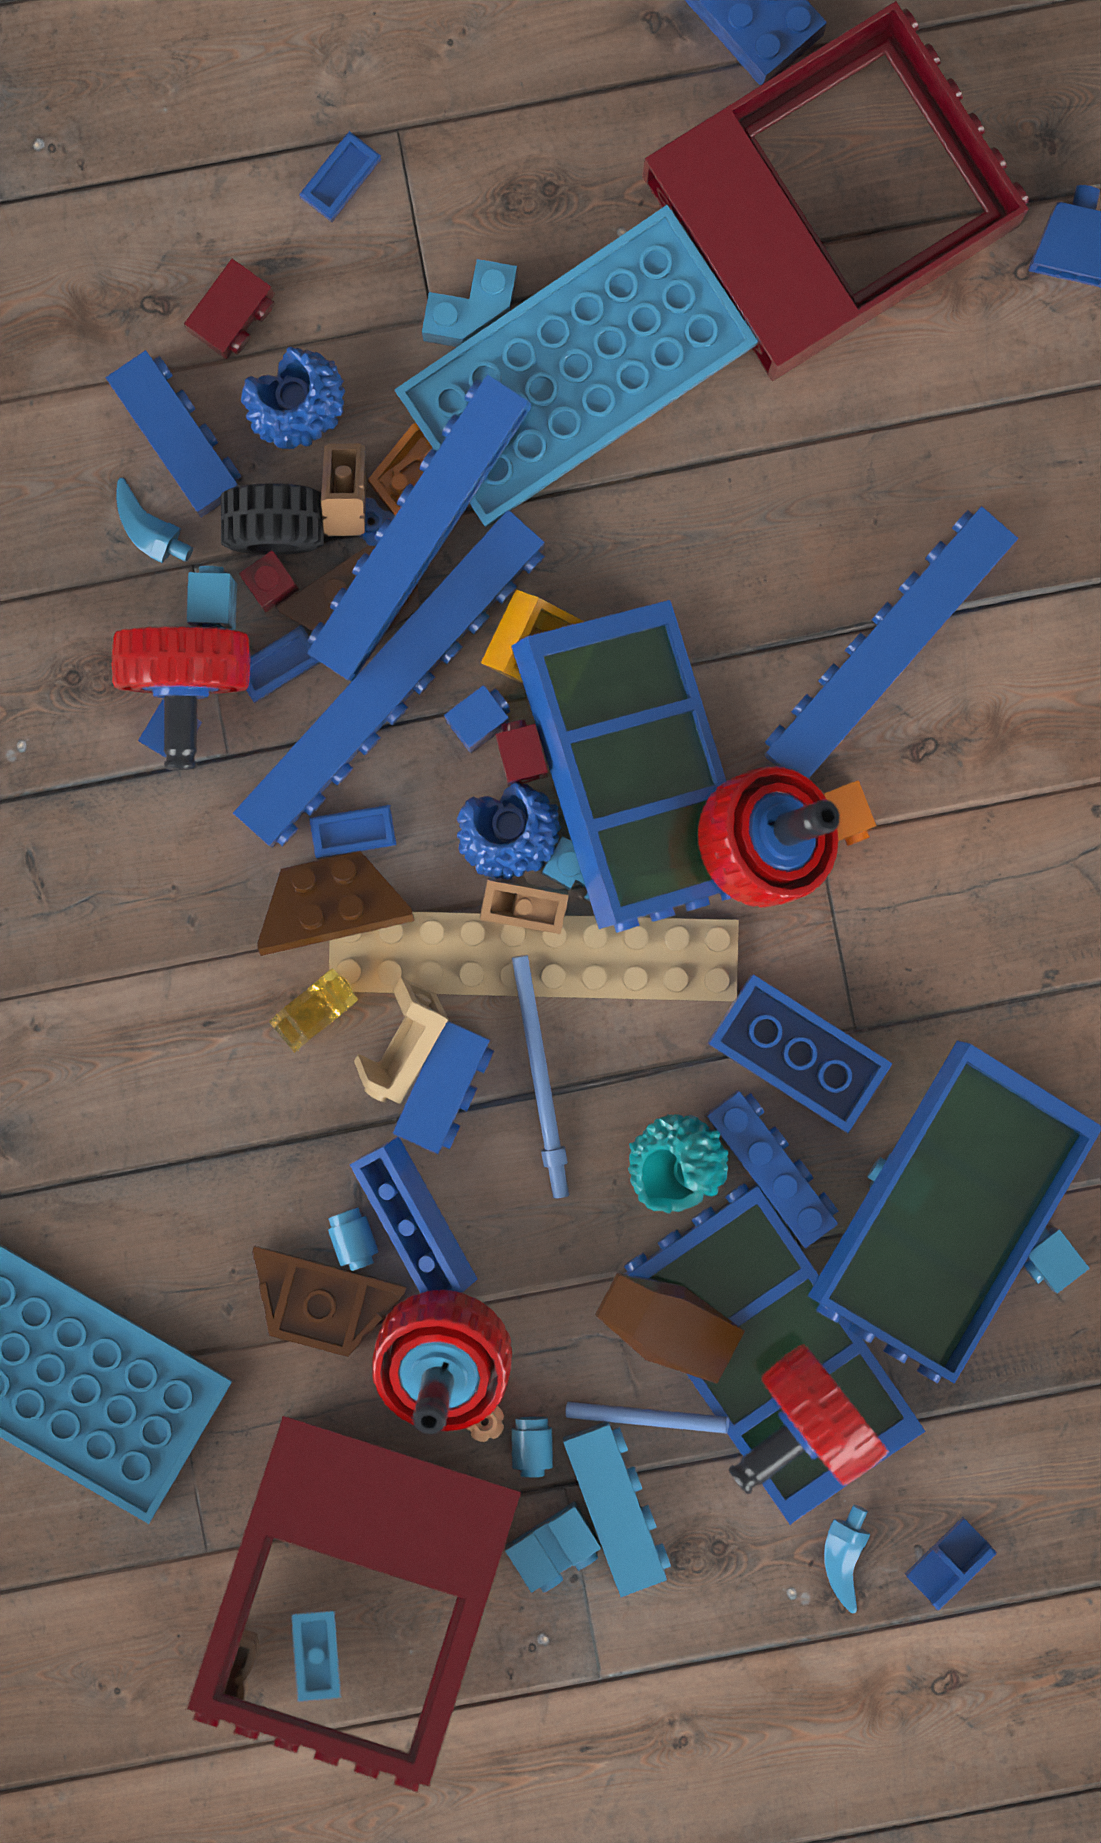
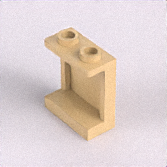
(409, 1047)

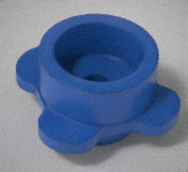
(379, 515)

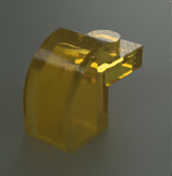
(314, 1010)

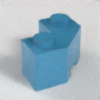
(457, 319)

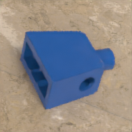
(1072, 240)

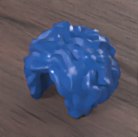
(297, 401)
(510, 833)

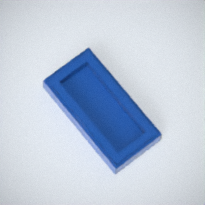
(340, 176)
(279, 663)
(352, 831)

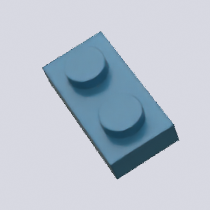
(316, 1656)

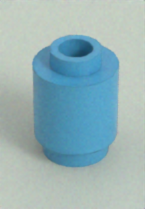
(352, 1239)
(532, 1446)

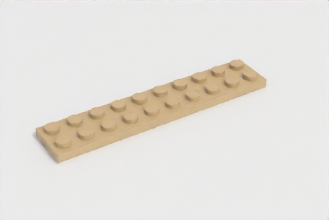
(475, 958)

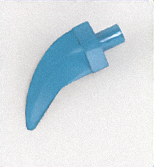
(146, 531)
(841, 1553)

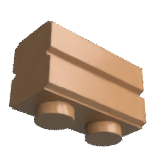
(344, 489)

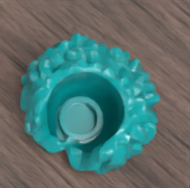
(677, 1163)

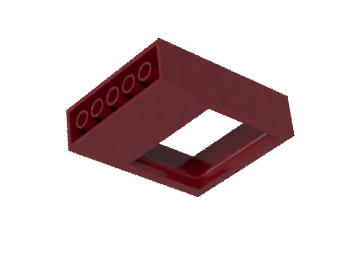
(758, 235)
(382, 1516)

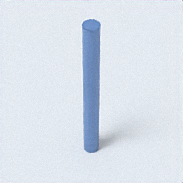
(647, 1417)

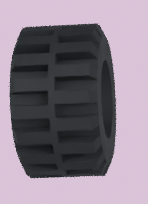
(271, 519)

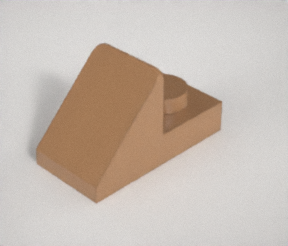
(524, 904)

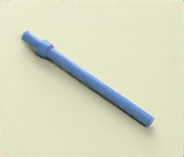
(554, 1154)

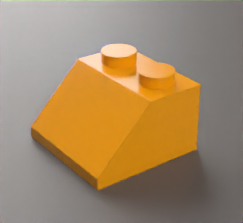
(523, 617)

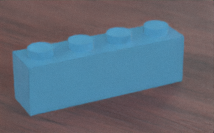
(615, 1508)

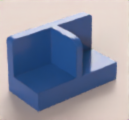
(950, 1563)

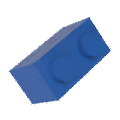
(478, 717)

